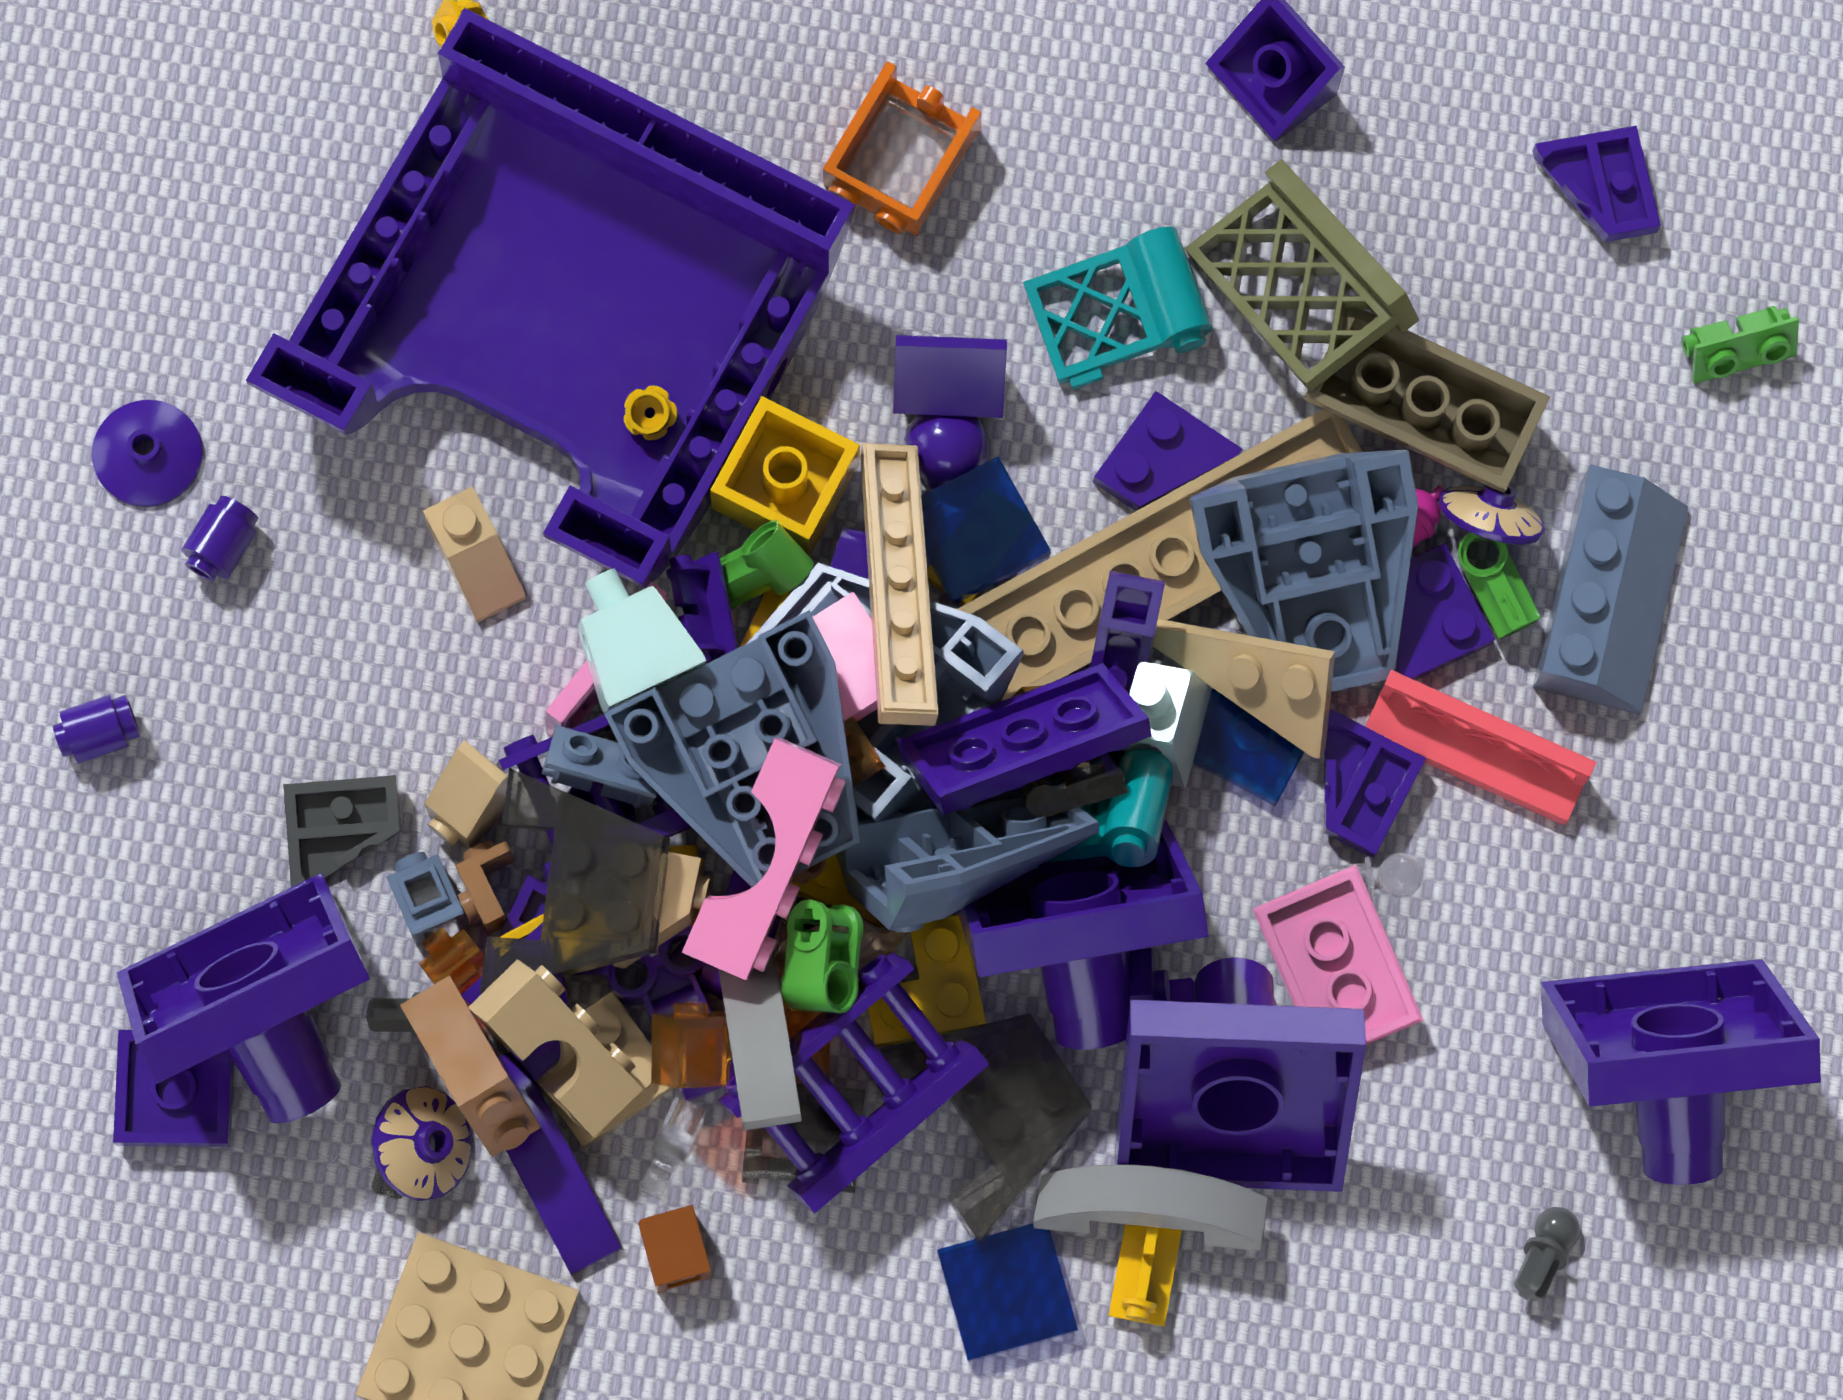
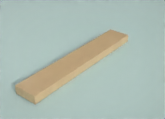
(898, 585)

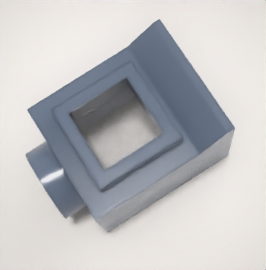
(425, 894)

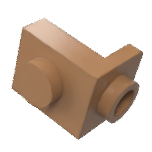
(479, 899)

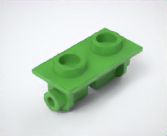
(1763, 339)

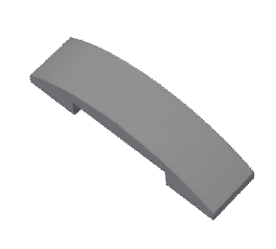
(760, 1048)
(1152, 1198)

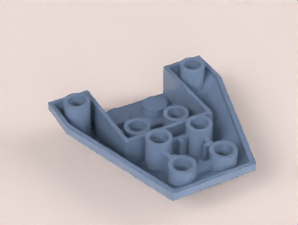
(712, 730)

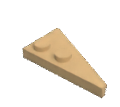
(1270, 679)

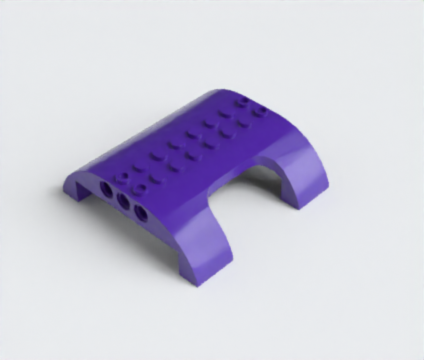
(550, 261)

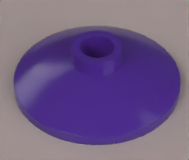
(150, 477)

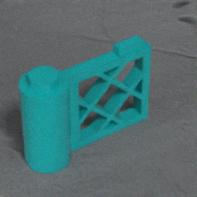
(1163, 296)
(1132, 821)

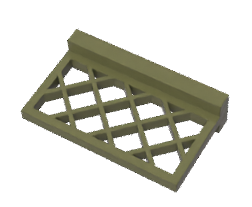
(1342, 256)

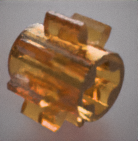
(453, 957)

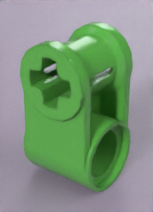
(822, 963)

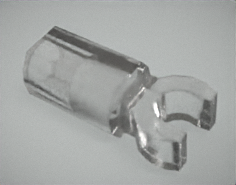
(673, 1145)

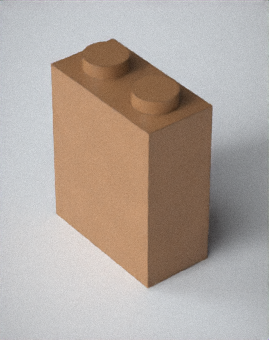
(470, 1067)

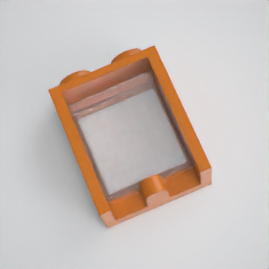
(899, 152)

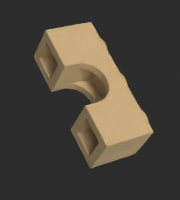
(589, 1080)

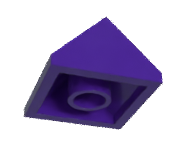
(1277, 67)
(949, 376)

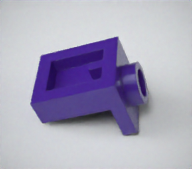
(1154, 984)

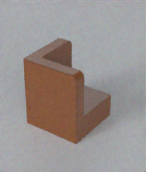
(675, 1248)

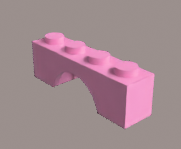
(735, 928)

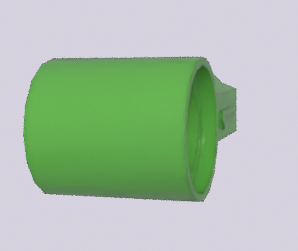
(764, 563)
(1499, 589)

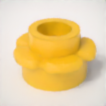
(635, 408)

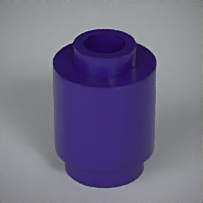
(220, 539)
(96, 728)

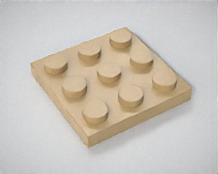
(466, 1329)

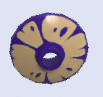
(1492, 514)
(404, 1149)

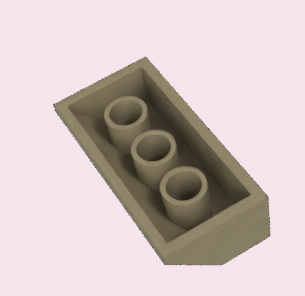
(1434, 403)

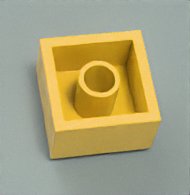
(785, 473)

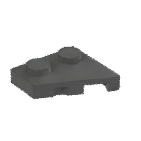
(338, 822)

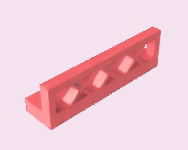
(1481, 747)

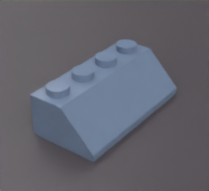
(1611, 590)

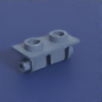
(582, 758)

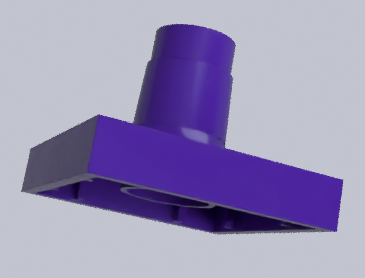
(1078, 928)
(250, 993)
(1676, 1049)
(1241, 1083)

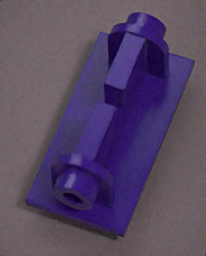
(702, 594)

